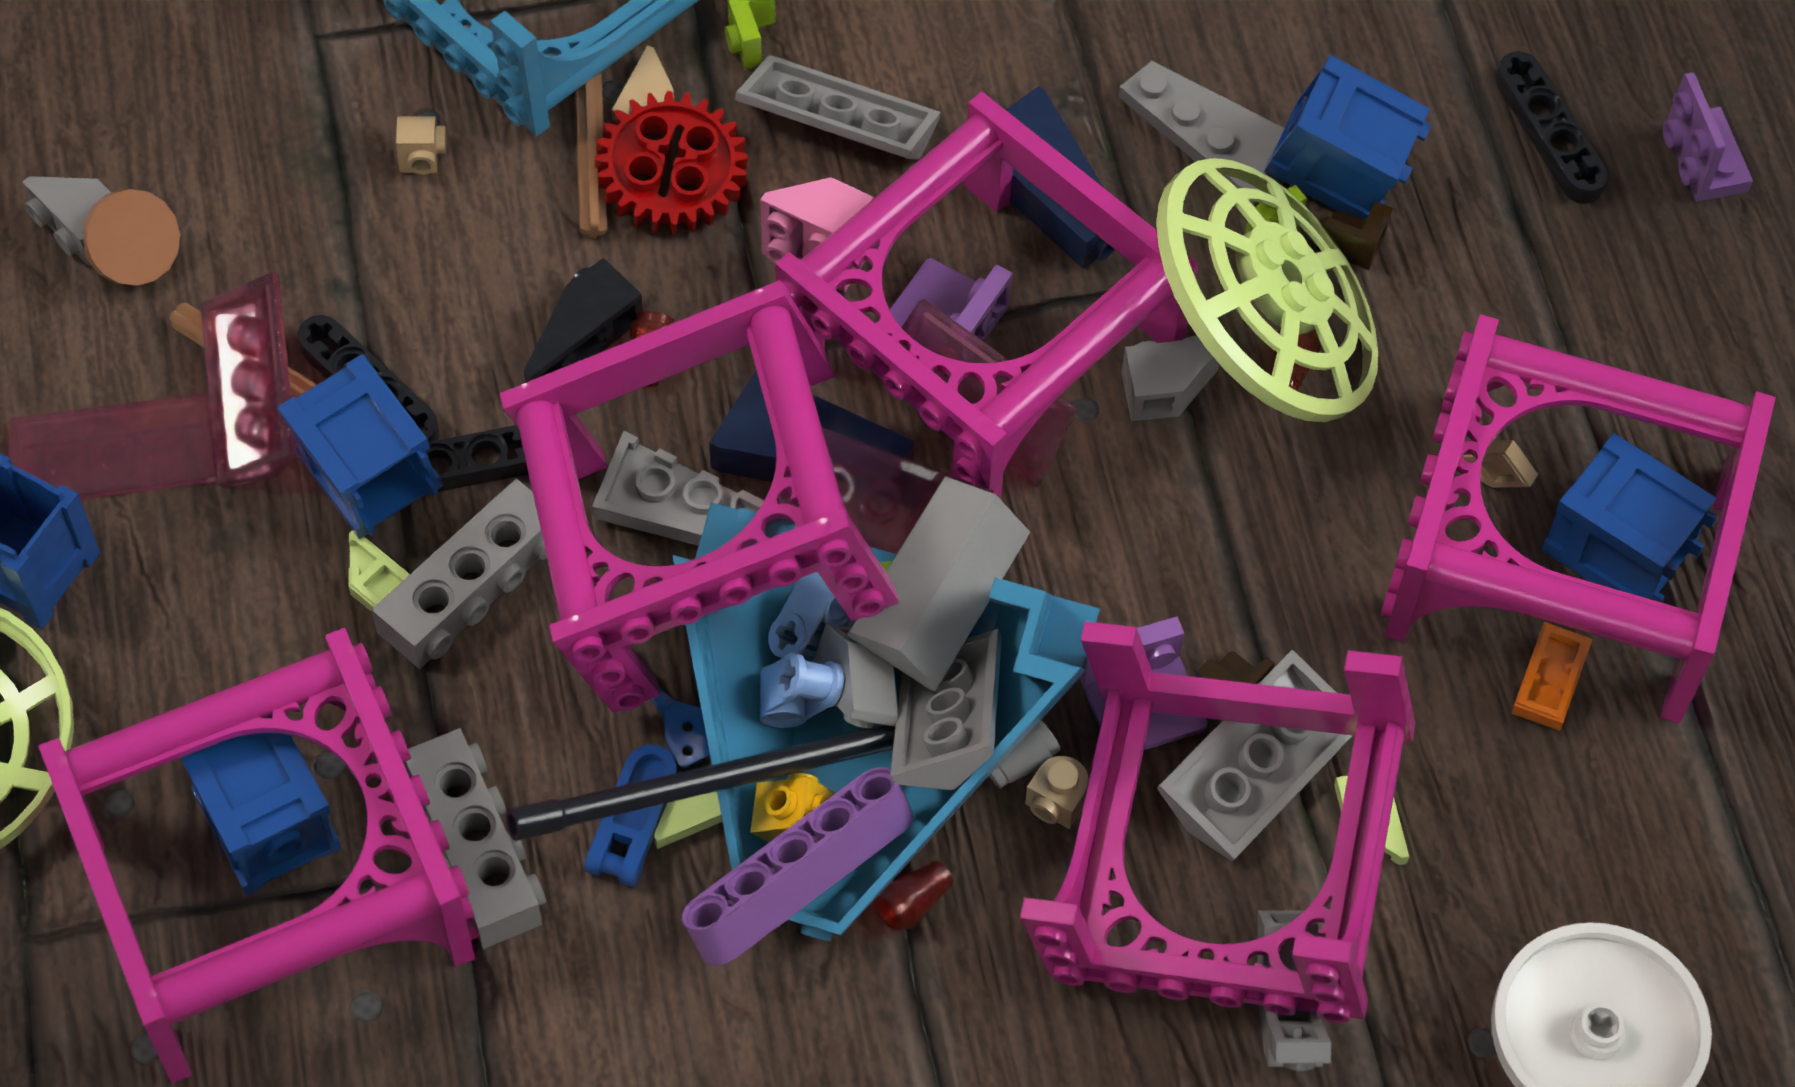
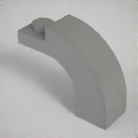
(1295, 1039)

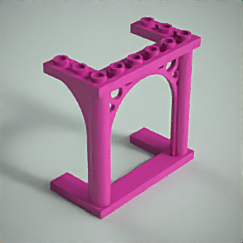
(984, 157)
(561, 450)
(1448, 573)
(416, 905)
(1072, 928)

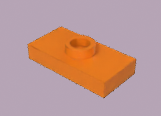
(1551, 676)

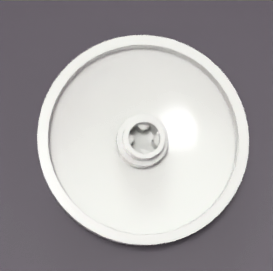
(1599, 1012)

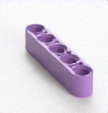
(797, 866)

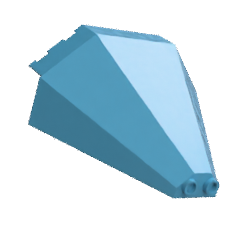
(731, 646)

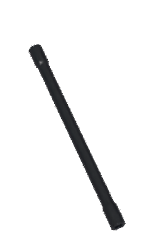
(555, 815)

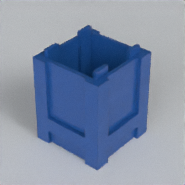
(1348, 139)
(361, 446)
(1629, 521)
(41, 542)
(261, 806)

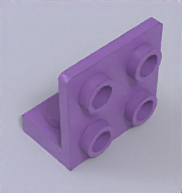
(1704, 145)
(968, 302)
(1163, 649)

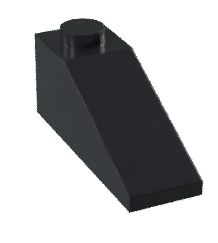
(586, 320)

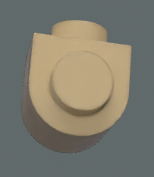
(419, 144)
(1058, 791)

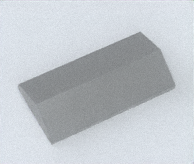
(840, 107)
(942, 580)
(951, 730)
(1248, 770)

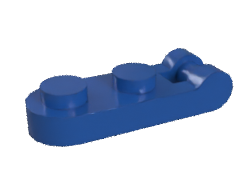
(633, 827)

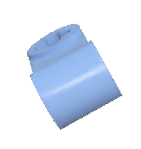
(806, 615)
(798, 690)

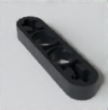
(1558, 124)
(347, 349)
(462, 449)

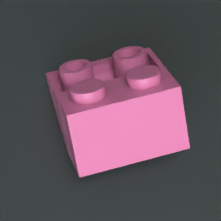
(805, 215)

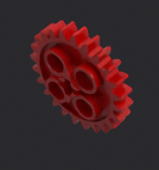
(714, 171)

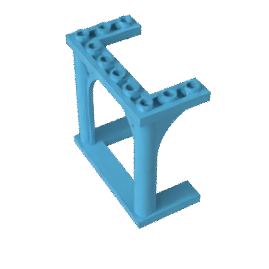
(518, 66)

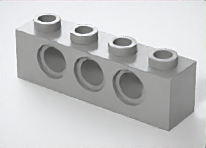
(438, 580)
(499, 909)

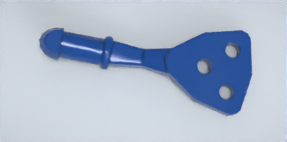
(674, 716)

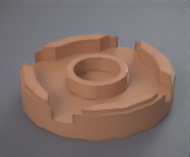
(131, 237)

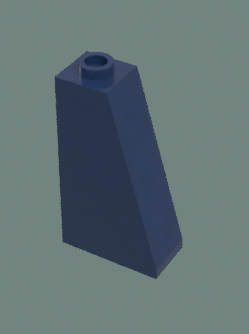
(1066, 231)
(747, 442)

